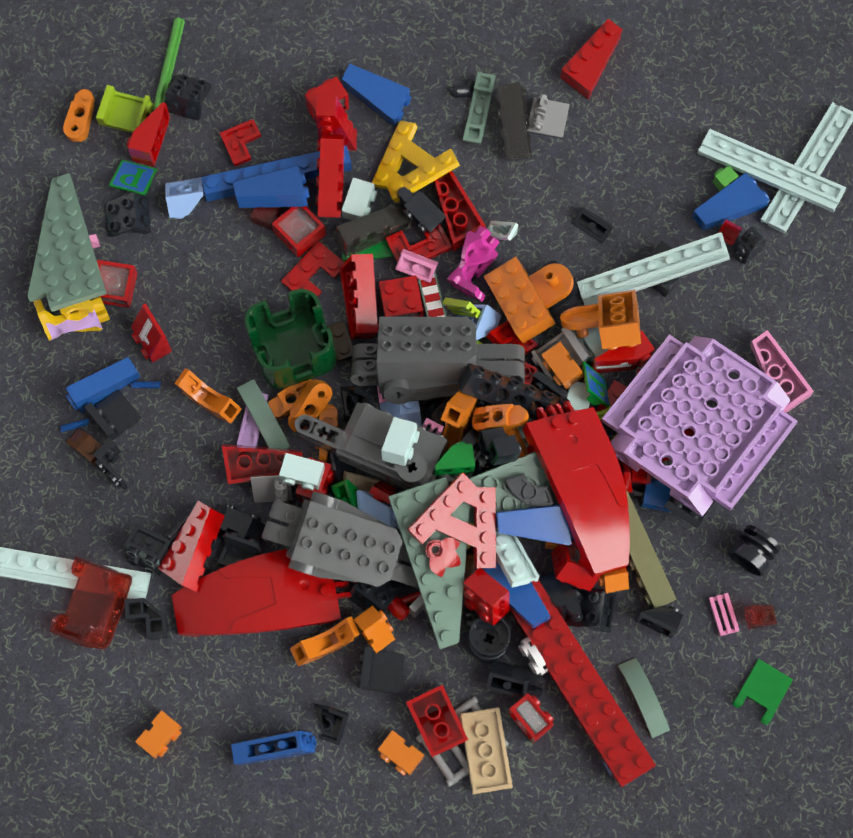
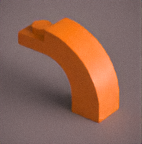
(206, 397)
(325, 643)

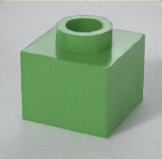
(724, 177)

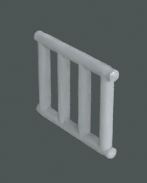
(454, 778)

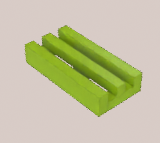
(461, 307)

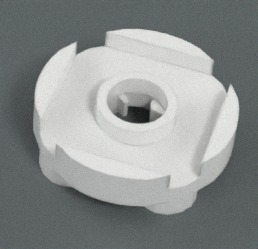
(536, 661)

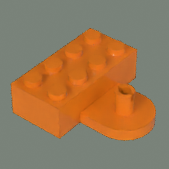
(527, 297)
(614, 315)

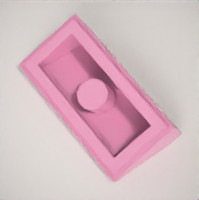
(416, 265)

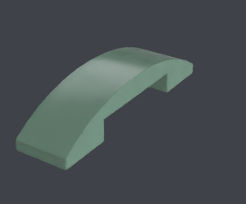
(479, 108)
(263, 415)
(644, 697)

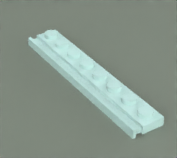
(813, 159)
(772, 170)
(656, 268)
(512, 558)
(57, 571)

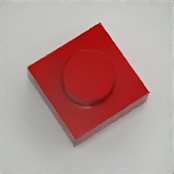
(730, 232)

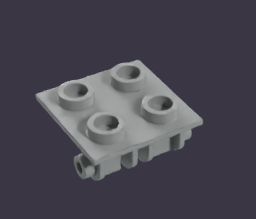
(548, 117)
(270, 488)

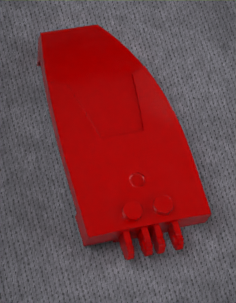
(585, 482)
(256, 598)

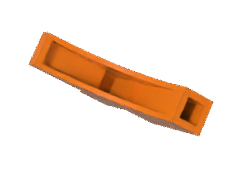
(458, 417)

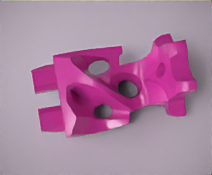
(477, 249)

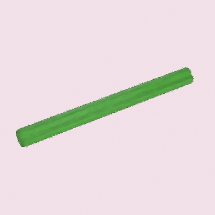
(169, 61)

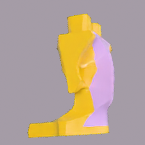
(77, 317)

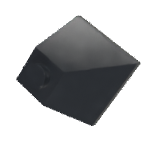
(661, 619)

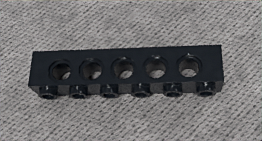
(501, 390)

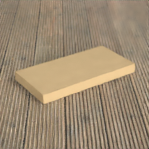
(486, 751)

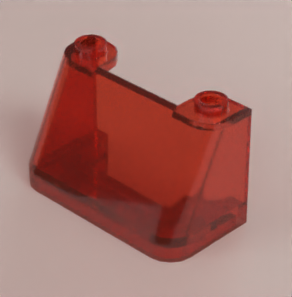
(93, 605)

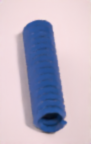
(142, 384)
(77, 424)

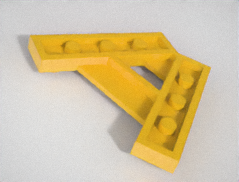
(402, 148)

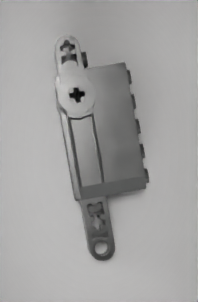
(427, 357)
(362, 446)
(339, 542)

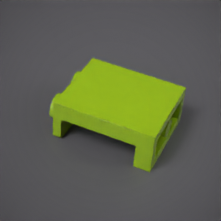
(123, 110)

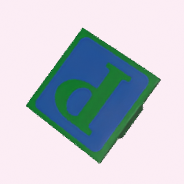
(133, 177)
(595, 386)

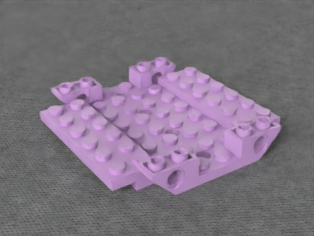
(729, 440)

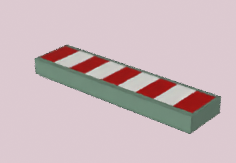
(432, 297)

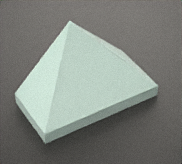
(503, 230)

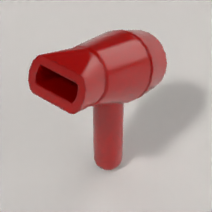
(399, 606)

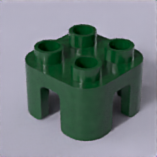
(291, 342)

